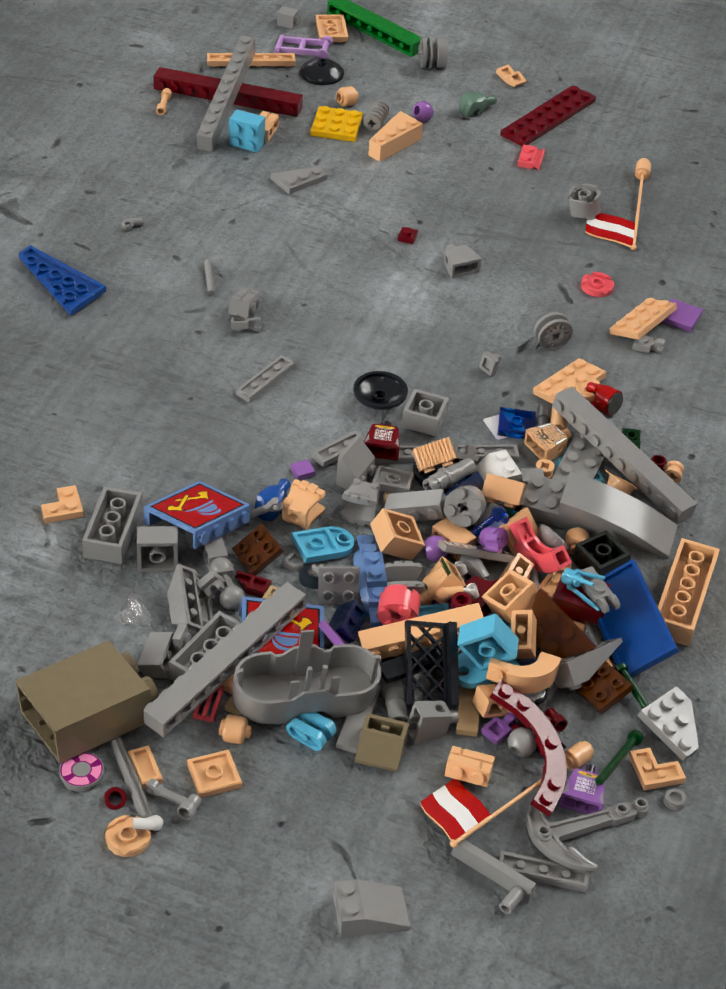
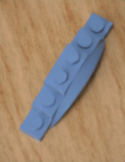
(371, 576)

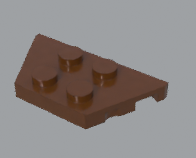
(556, 631)

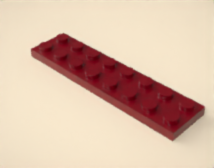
(548, 116)

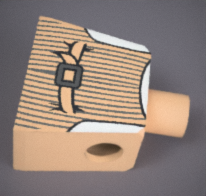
(547, 441)

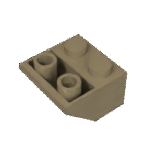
(382, 742)

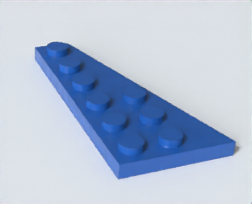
(65, 283)

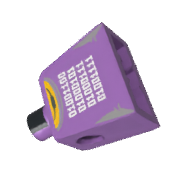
(581, 791)

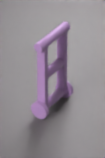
(325, 42)

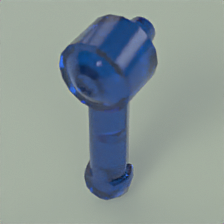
(497, 514)

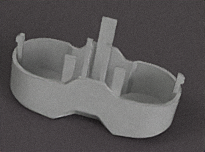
(306, 680)

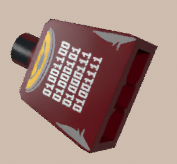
(383, 441)

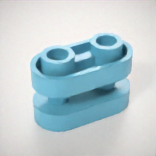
(311, 729)

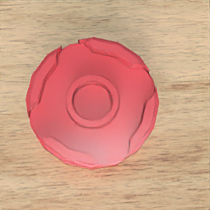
(597, 284)

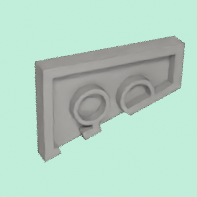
(299, 179)

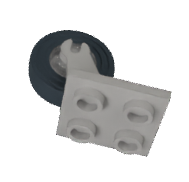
(332, 583)

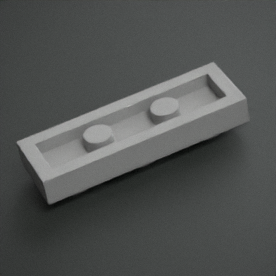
(329, 453)

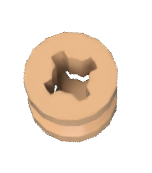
(548, 467)
(674, 470)

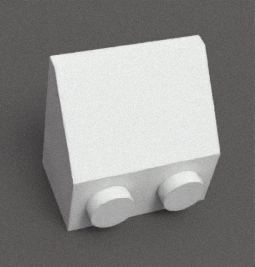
(499, 464)

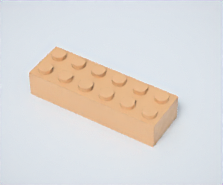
(687, 588)

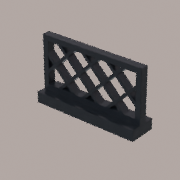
(448, 661)

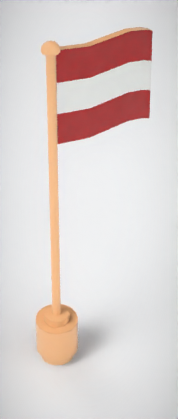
(617, 228)
(462, 813)

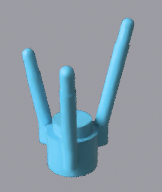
(574, 578)

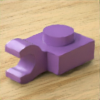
(498, 729)

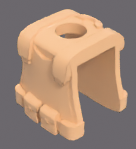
(302, 504)

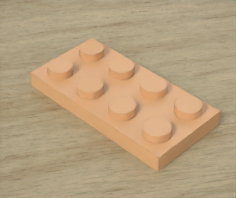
(643, 318)

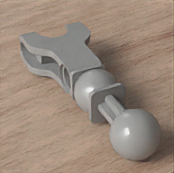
(217, 560)

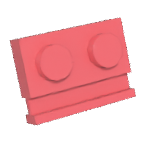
(530, 157)

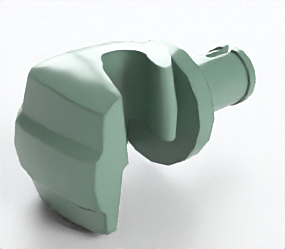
(475, 103)

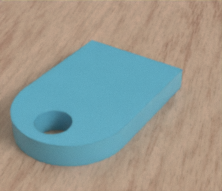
(323, 543)
(475, 675)

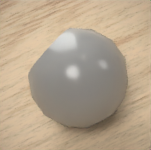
(522, 742)

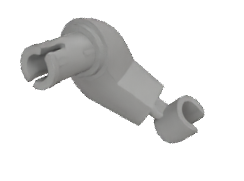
(475, 567)

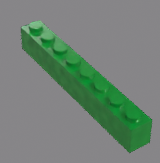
(375, 26)

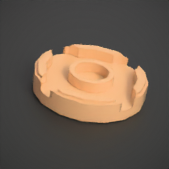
(124, 840)

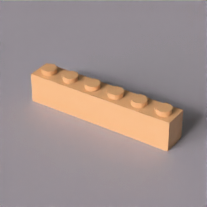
(390, 638)

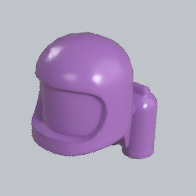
(493, 539)

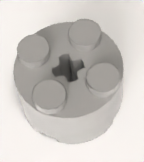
(585, 201)
(475, 505)

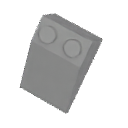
(369, 908)

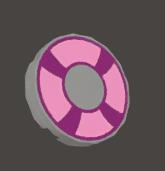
(82, 772)

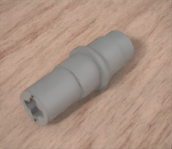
(447, 477)
(395, 699)

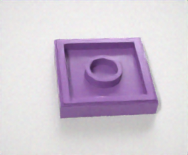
(684, 317)
(333, 636)

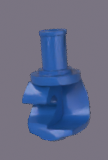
(271, 492)

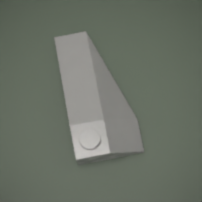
(581, 667)

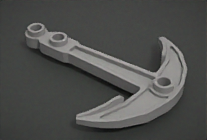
(548, 836)

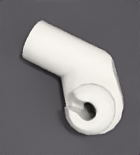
(150, 823)

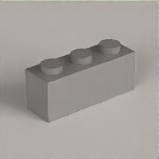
(419, 504)

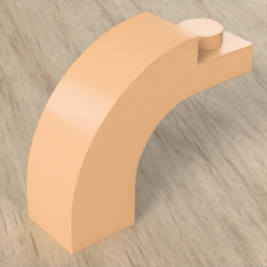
(526, 678)

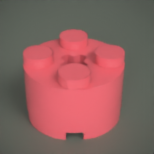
(398, 604)

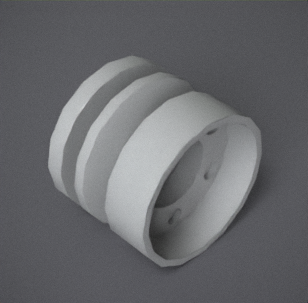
(434, 52)

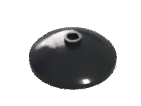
(322, 71)
(380, 390)

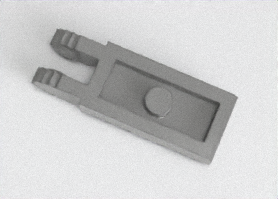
(600, 592)

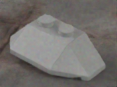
(188, 602)

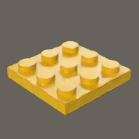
(336, 123)

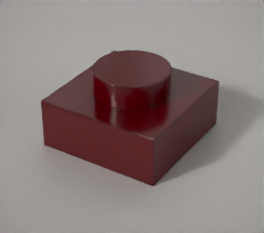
(408, 235)

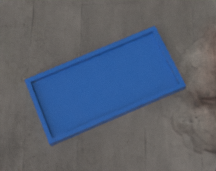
(636, 621)

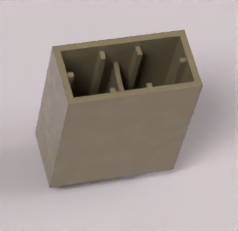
(85, 700)

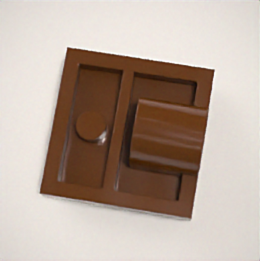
(257, 550)
(605, 688)

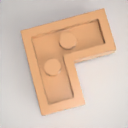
(67, 507)
(655, 775)

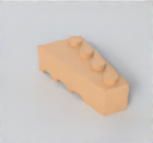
(395, 136)

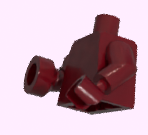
(462, 599)

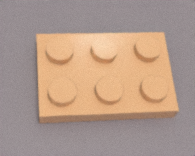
(332, 26)

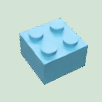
(247, 130)
(487, 640)

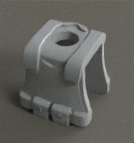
(362, 502)
(405, 574)

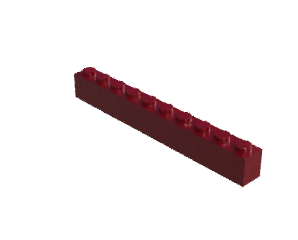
(248, 95)

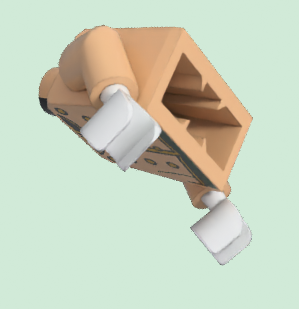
(445, 581)

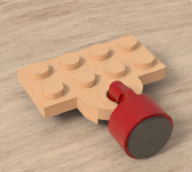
(586, 381)

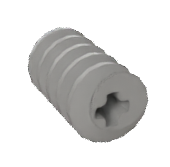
(376, 115)

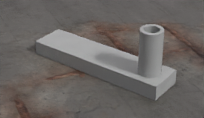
(518, 885)

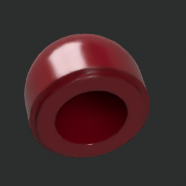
(117, 790)

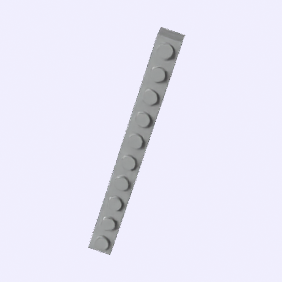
(226, 93)
(624, 455)
(221, 661)

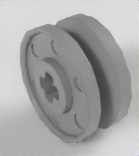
(553, 331)

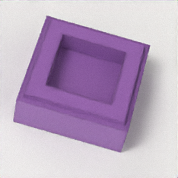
(302, 469)

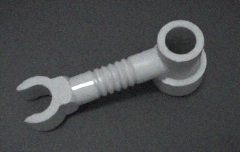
(272, 505)
(187, 807)

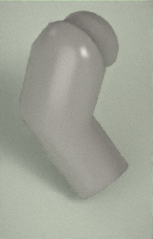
(129, 223)

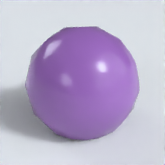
(423, 111)
(431, 549)

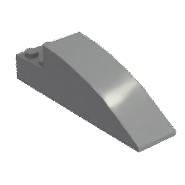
(598, 508)

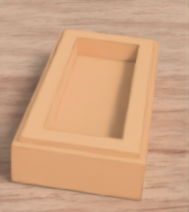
(145, 765)

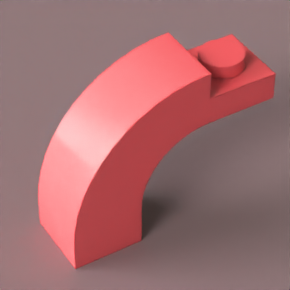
(544, 558)

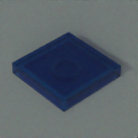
(515, 422)

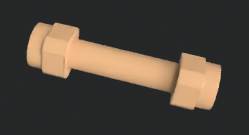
(161, 107)

